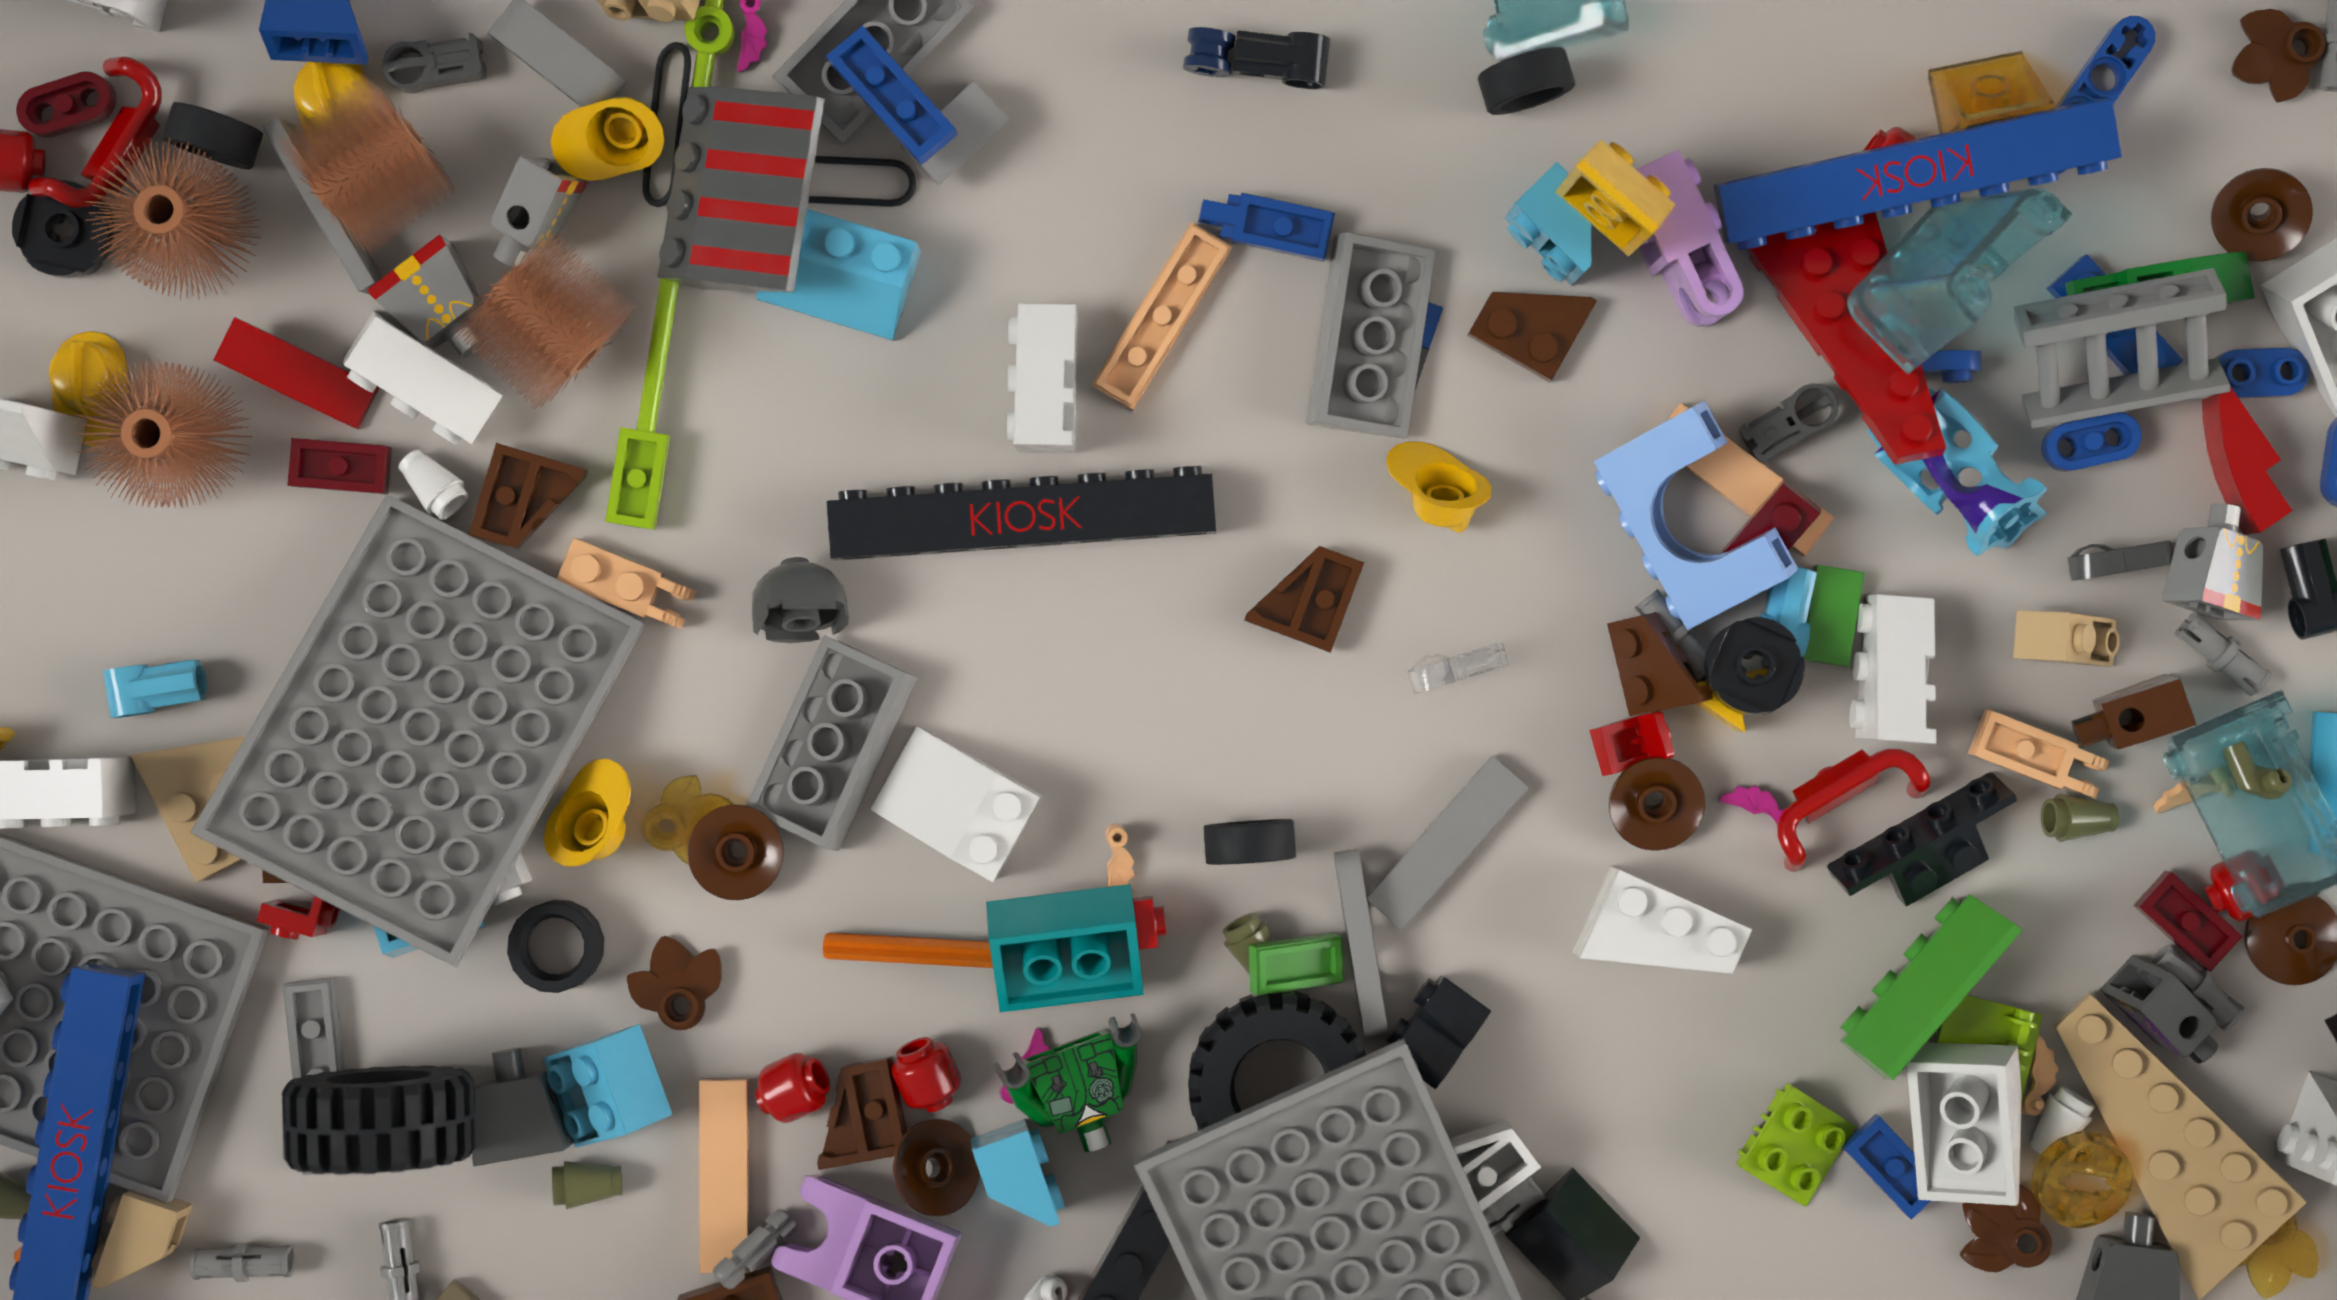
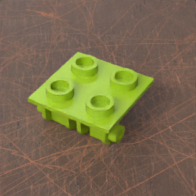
(1994, 1024)
(1795, 1144)

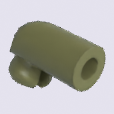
(2255, 778)

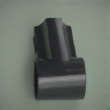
(1295, 59)
(2313, 589)

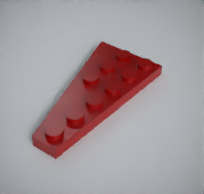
(1814, 286)

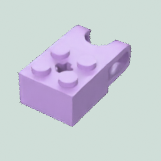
(1690, 247)
(857, 1245)

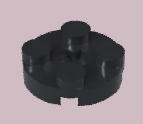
(42, 247)
(1780, 656)

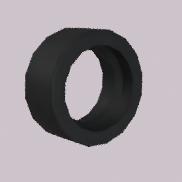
(1526, 80)
(214, 133)
(1249, 841)
(519, 939)

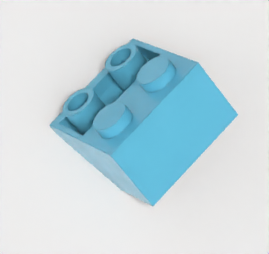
(1552, 228)
(607, 1086)
(1013, 1174)

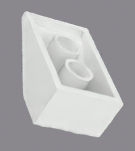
(2306, 313)
(39, 439)
(956, 803)
(1966, 1122)

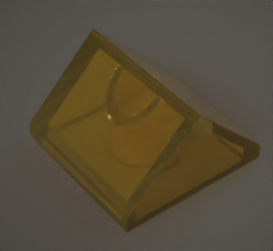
(1986, 91)

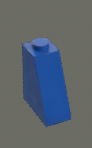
(312, 31)

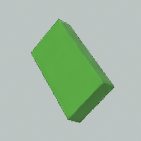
(1833, 615)
(1296, 963)

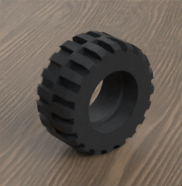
(1251, 1024)
(378, 1119)

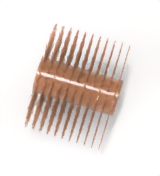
(367, 164)
(174, 219)
(545, 320)
(163, 434)

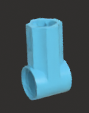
(1790, 604)
(143, 688)

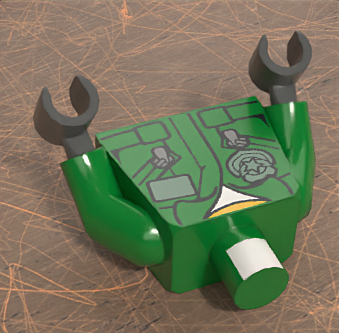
(1077, 1082)

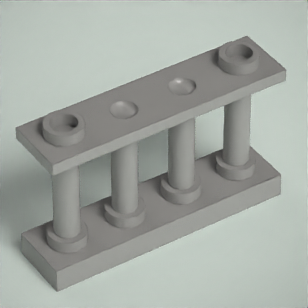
(2116, 309)

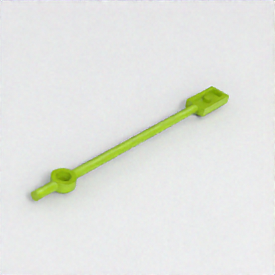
(642, 452)

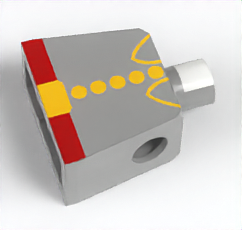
(545, 195)
(432, 296)
(2217, 569)

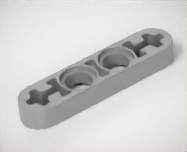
(1360, 943)

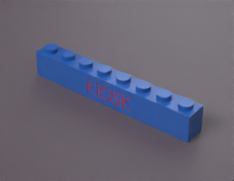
(1918, 171)
(77, 1133)

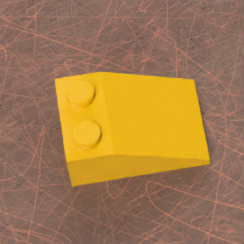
(1616, 196)

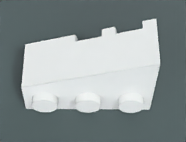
(1043, 378)
(420, 380)
(1894, 669)
(66, 790)
(1657, 928)
(1493, 1161)

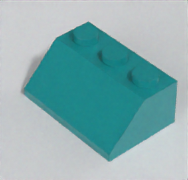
(1064, 948)

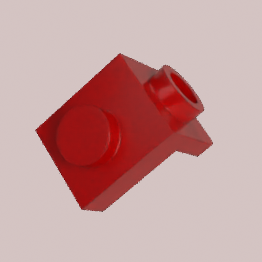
(1630, 741)
(292, 920)
(1149, 922)

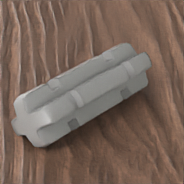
(755, 1249)

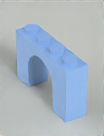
(1694, 581)

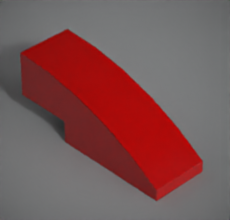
(294, 373)
(2240, 462)

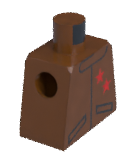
(2157, 709)

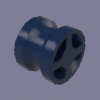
(1209, 52)

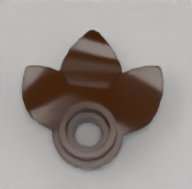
(2272, 56)
(676, 975)
(1998, 1232)

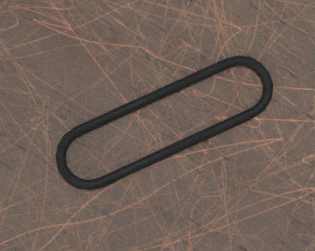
(654, 107)
(863, 201)

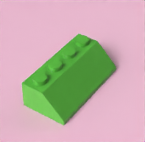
(1928, 986)

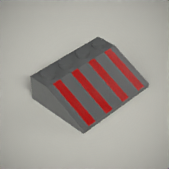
(740, 189)

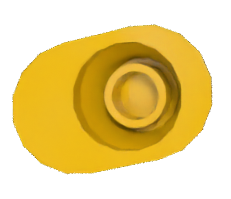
(319, 83)
(607, 139)
(72, 375)
(1440, 485)
(590, 815)

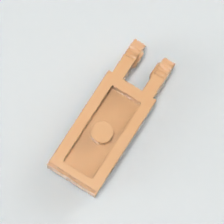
(620, 582)
(2033, 753)

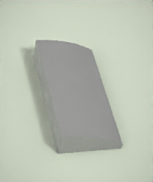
(902, 27)
(1371, 335)
(831, 743)

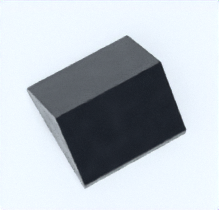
(1574, 1237)

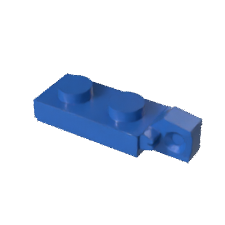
(1271, 224)

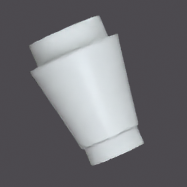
(434, 485)
(2062, 1115)

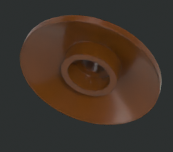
(2267, 234)
(1668, 821)
(715, 865)
(2272, 944)
(953, 1167)

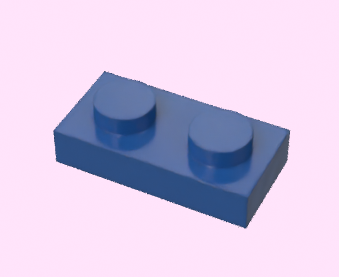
(1887, 1163)

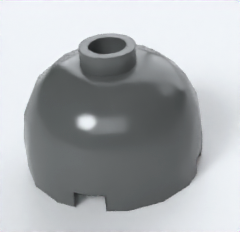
(797, 601)

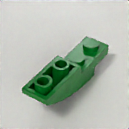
(2230, 268)

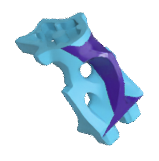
(1996, 507)

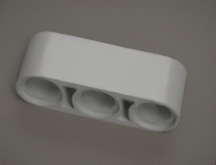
(555, 54)

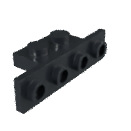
(1928, 846)

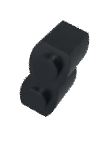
(1439, 1028)

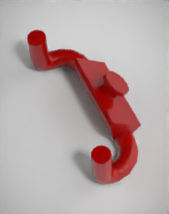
(128, 127)
(1839, 784)

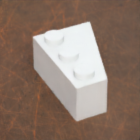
(2311, 1135)

